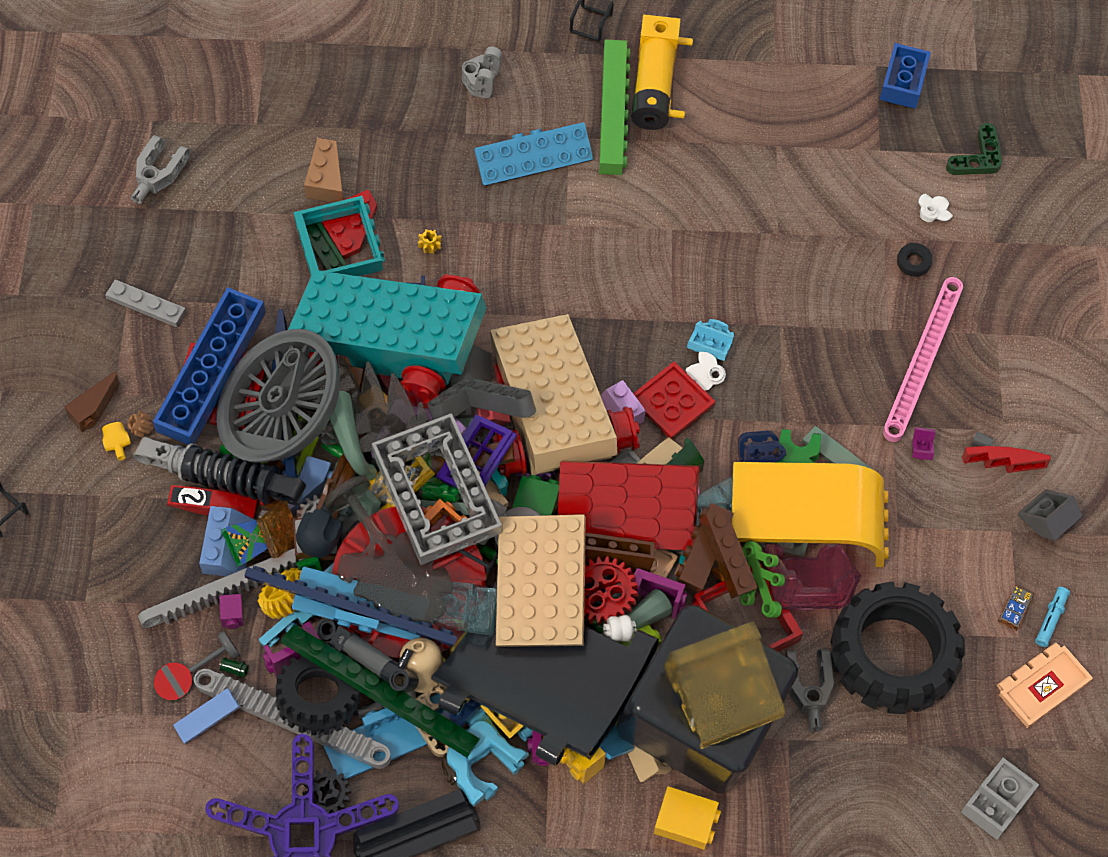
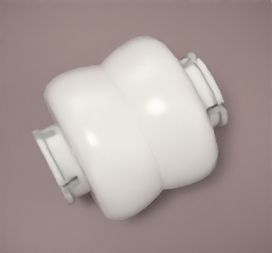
(620, 628)

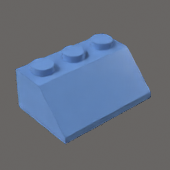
(215, 554)

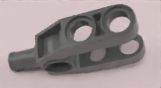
(800, 694)

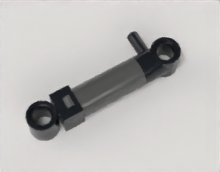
(350, 642)

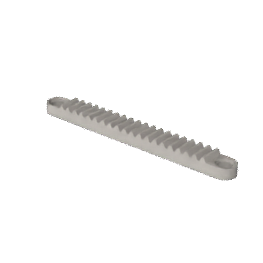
(210, 593)
(264, 707)

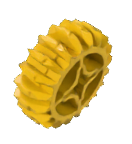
(277, 602)

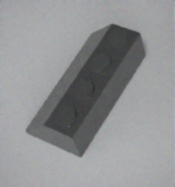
(477, 367)

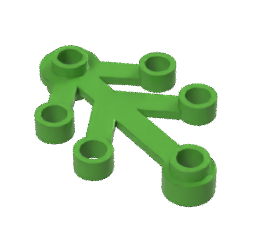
(753, 554)

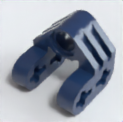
(759, 444)

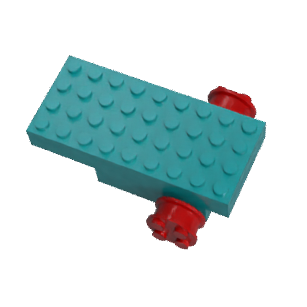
(396, 326)

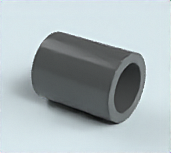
(982, 440)

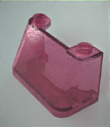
(814, 582)

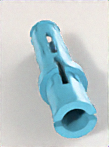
(1055, 608)

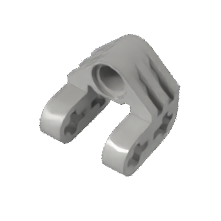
(480, 72)

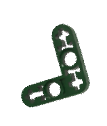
(982, 159)

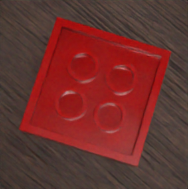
(673, 400)

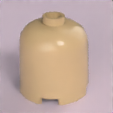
(423, 662)

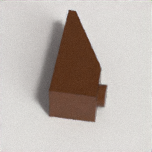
(90, 405)

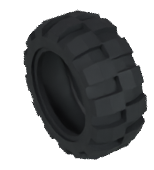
(911, 607)

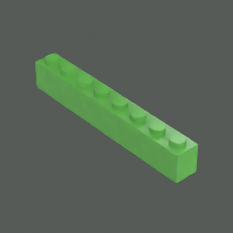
(613, 107)

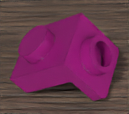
(923, 443)
(532, 746)

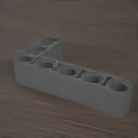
(482, 395)

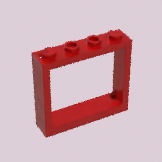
(786, 619)

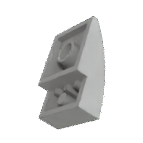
(999, 798)

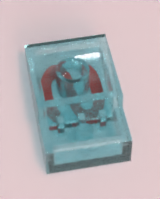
(469, 609)

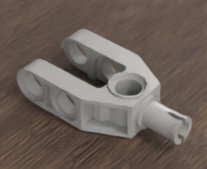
(149, 177)

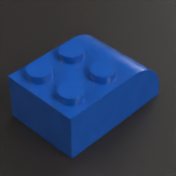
(905, 75)

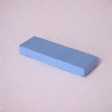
(206, 716)

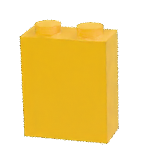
(687, 818)

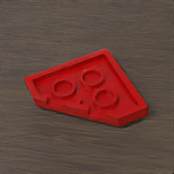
(348, 231)

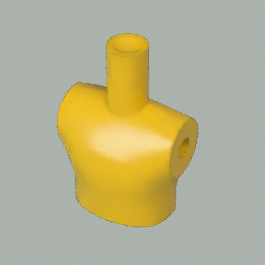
(115, 438)

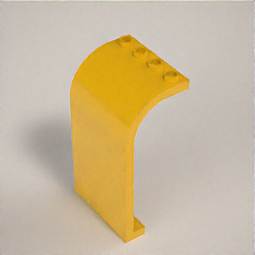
(810, 504)

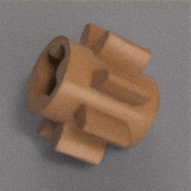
(140, 424)

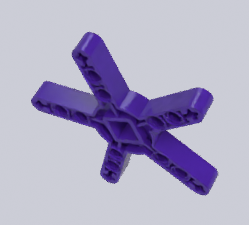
(302, 812)

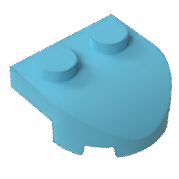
(711, 338)

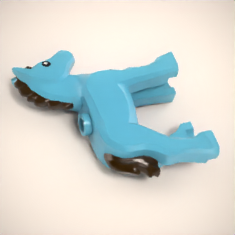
(459, 767)

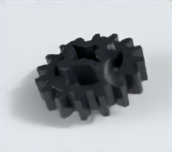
(330, 783)

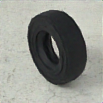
(914, 270)

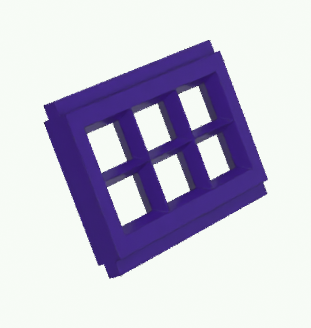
(497, 454)

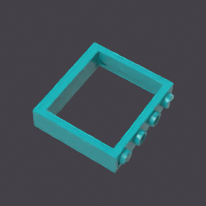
(336, 210)

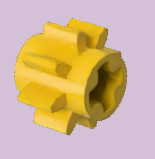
(429, 241)

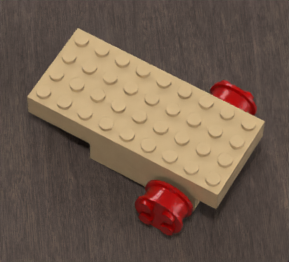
(569, 409)

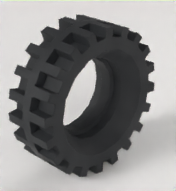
(313, 715)

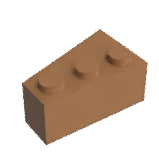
(323, 176)

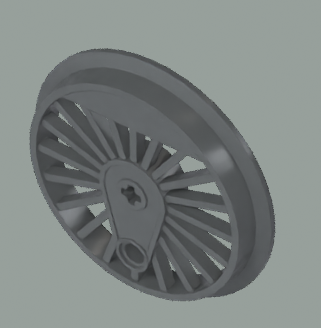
(279, 397)

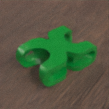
(797, 454)

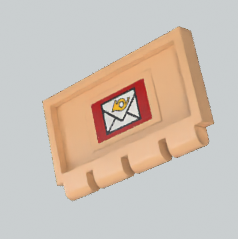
(1044, 685)

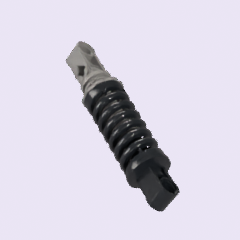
(221, 471)

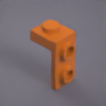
(440, 508)

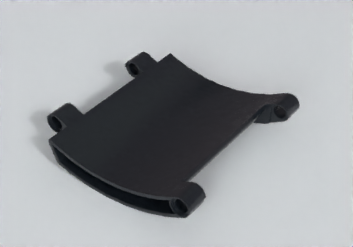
(555, 690)

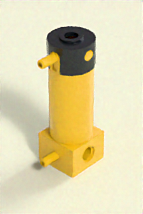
(655, 72)

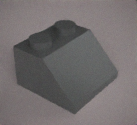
(1051, 514)

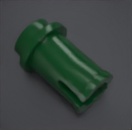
(234, 667)

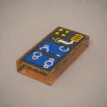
(1015, 607)

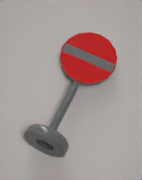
(175, 679)

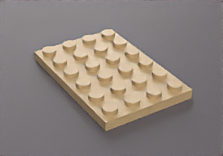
(541, 581)

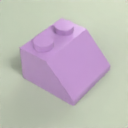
(620, 396)

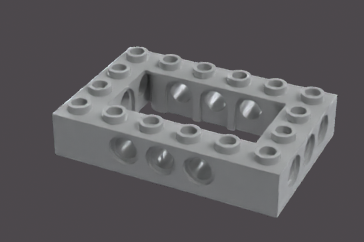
(434, 435)

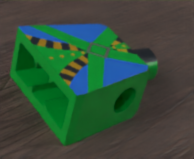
(244, 541)

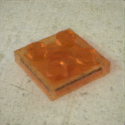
(277, 529)

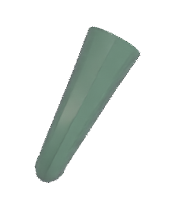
(346, 433)
(650, 609)

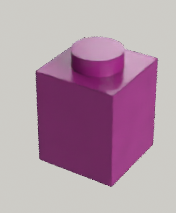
(231, 611)

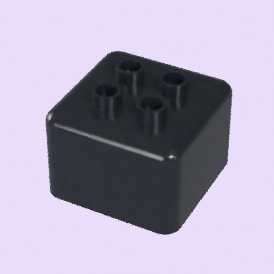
(659, 726)

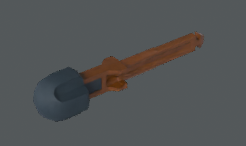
(321, 530)

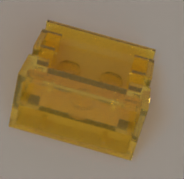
(725, 684)

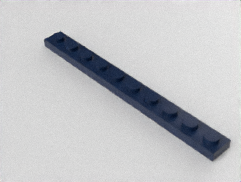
(341, 602)

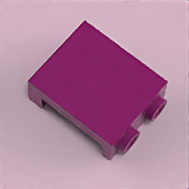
(672, 589)
(275, 661)

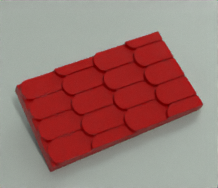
(632, 500)

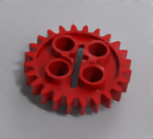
(610, 607)

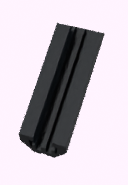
(419, 828)

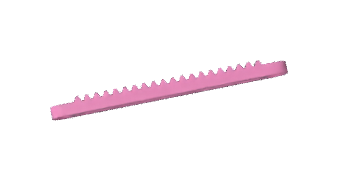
(922, 359)

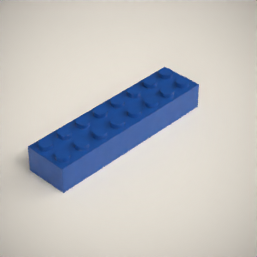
(209, 366)

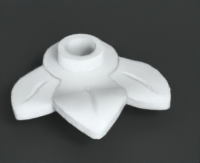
(934, 208)
(703, 371)

